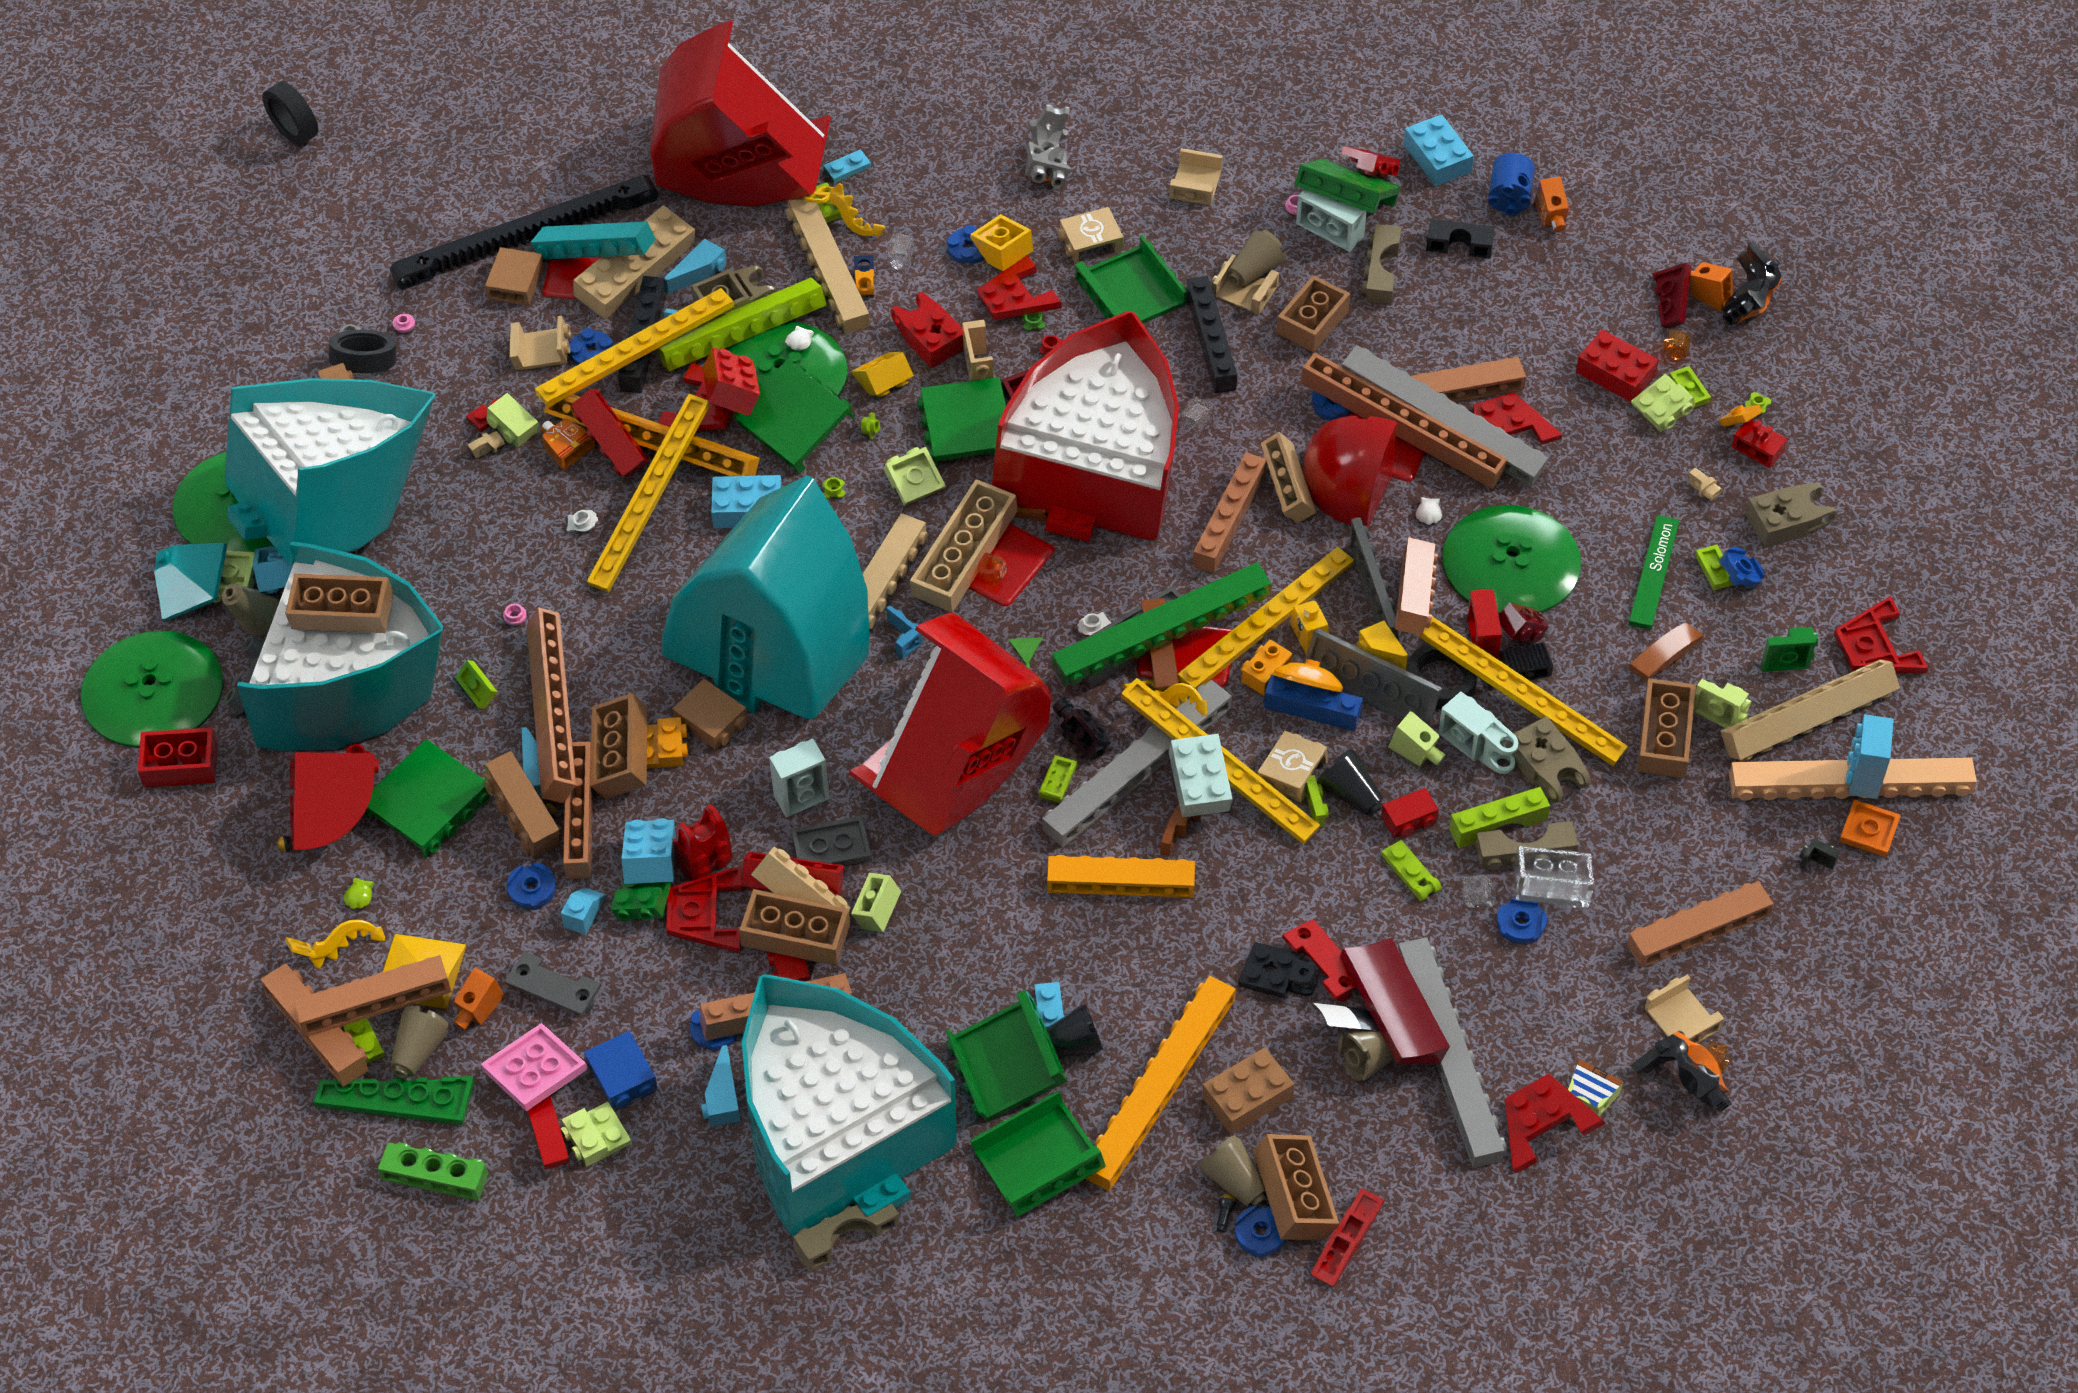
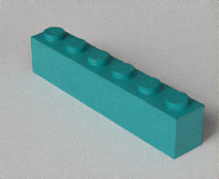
(593, 240)

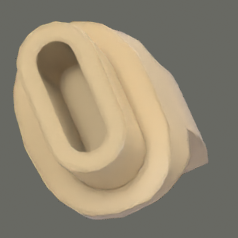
(485, 444)
(1705, 485)

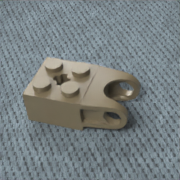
(735, 285)
(1788, 514)
(1548, 758)

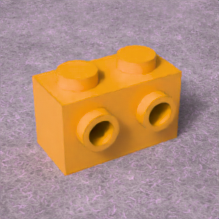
(1259, 669)

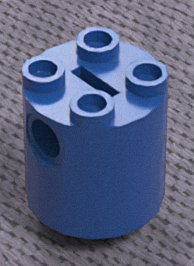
(1511, 183)

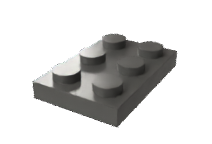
(833, 842)

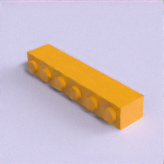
(1121, 876)

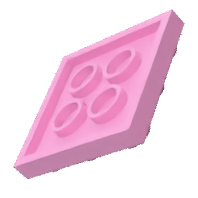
(534, 1067)

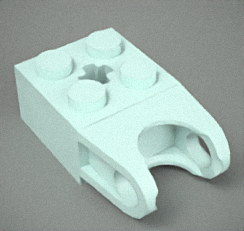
(1477, 733)

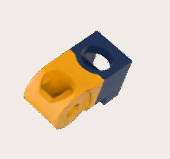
(864, 275)

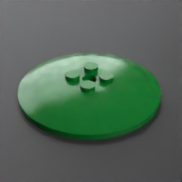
(821, 358)
(202, 508)
(1536, 578)
(181, 698)

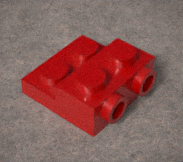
(1372, 163)

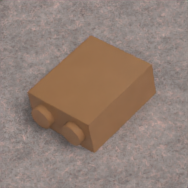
(514, 276)
(711, 714)

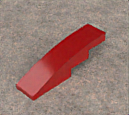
(548, 1134)
(1347, 1237)

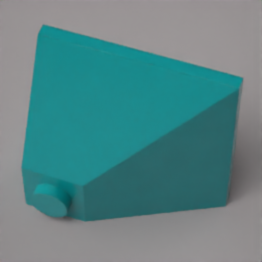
(188, 577)

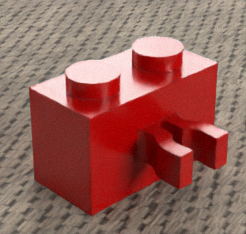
(1759, 442)

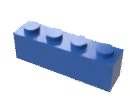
(1313, 703)

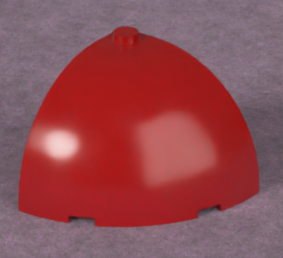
(1350, 466)
(328, 795)

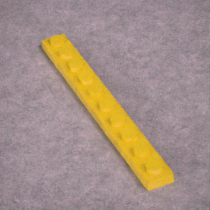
(634, 347)
(648, 493)
(1265, 619)
(1523, 691)
(1239, 775)

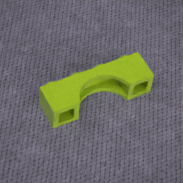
(1522, 808)

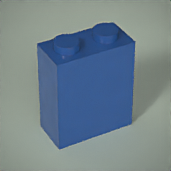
(621, 1070)

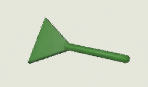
(1026, 648)

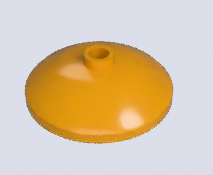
(1309, 674)

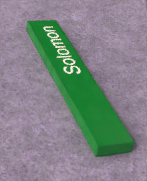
(1654, 572)

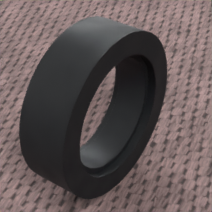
(290, 113)
(363, 351)
(1427, 654)

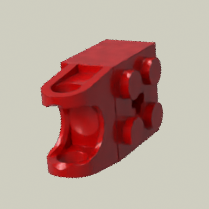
(929, 330)
(703, 845)

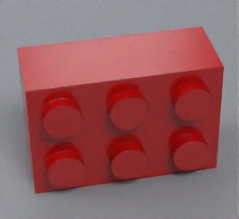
(1617, 365)
(730, 381)
(177, 757)

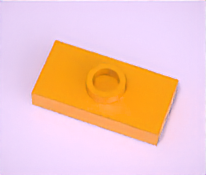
(1740, 415)

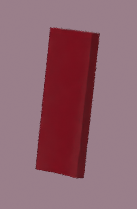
(1396, 1003)

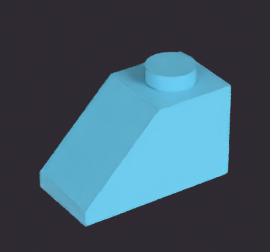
(582, 909)

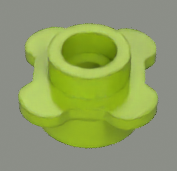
(1756, 397)
(870, 425)
(836, 483)

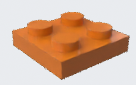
(1870, 828)

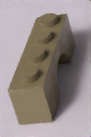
(1380, 282)
(1498, 850)
(815, 1244)

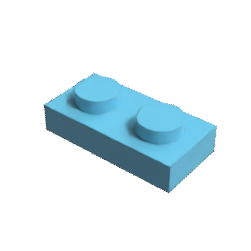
(847, 166)
(1049, 1002)

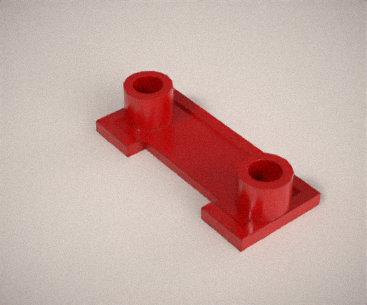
(1313, 941)

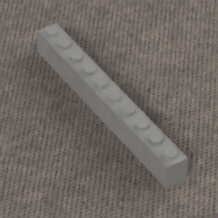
(1522, 461)
(1127, 770)
(1457, 1068)

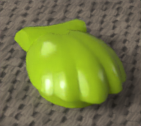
(358, 894)

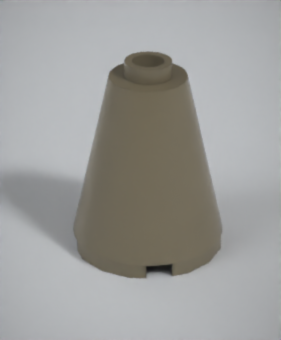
(1257, 257)
(251, 608)
(416, 1040)
(1364, 1053)
(1234, 1172)

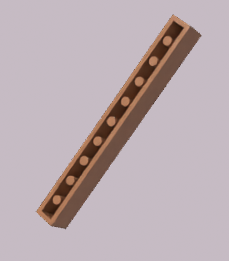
(1412, 424)
(550, 705)

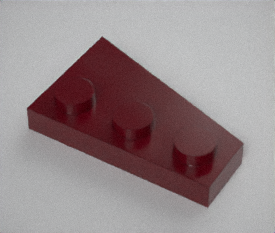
(1673, 294)

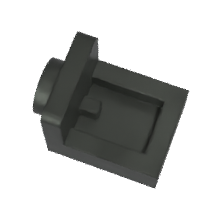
(1819, 852)

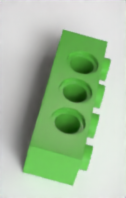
(397, 1156)

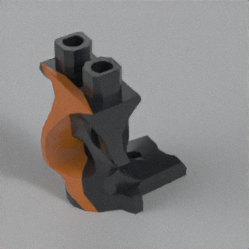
(1753, 296)
(1697, 1068)

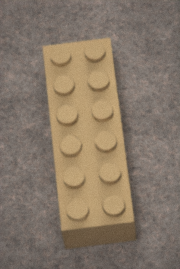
(618, 278)
(961, 544)

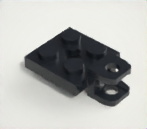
(1288, 972)

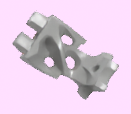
(1045, 147)

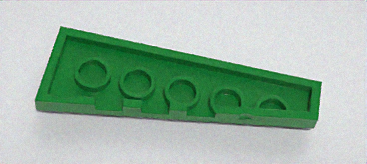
(412, 1099)

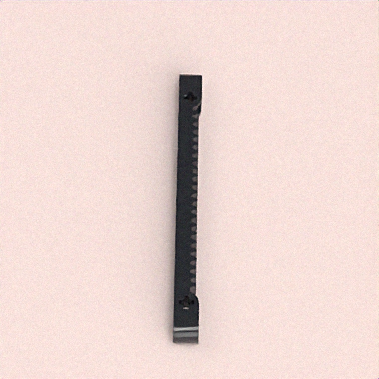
(410, 271)

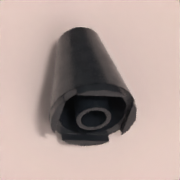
(1352, 783)
(1075, 1034)

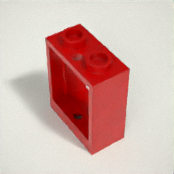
(1484, 621)

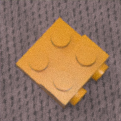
(666, 743)

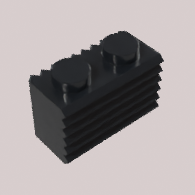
(1529, 661)

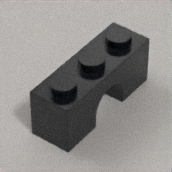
(1476, 236)

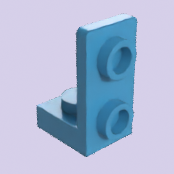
(910, 639)

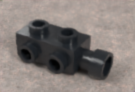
(1091, 739)

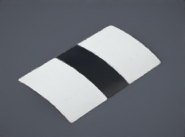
(1348, 1017)

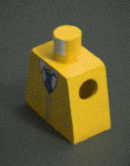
(1306, 620)

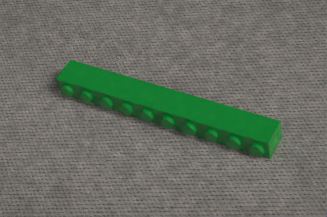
(1161, 624)

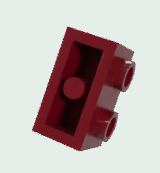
(1523, 623)

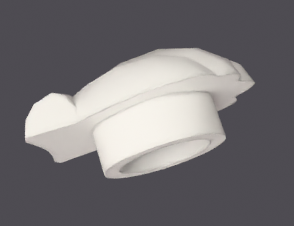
(799, 339)
(1429, 511)
(582, 521)
(1092, 623)

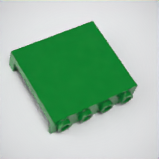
(1346, 185)
(1133, 283)
(794, 414)
(961, 418)
(427, 797)
(1006, 1059)
(1037, 1154)

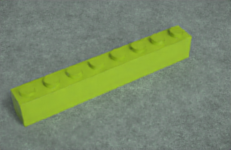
(742, 323)

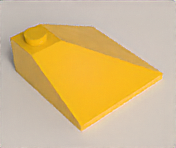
(412, 949)

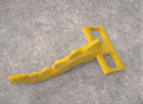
(847, 212)
(1181, 691)
(335, 939)

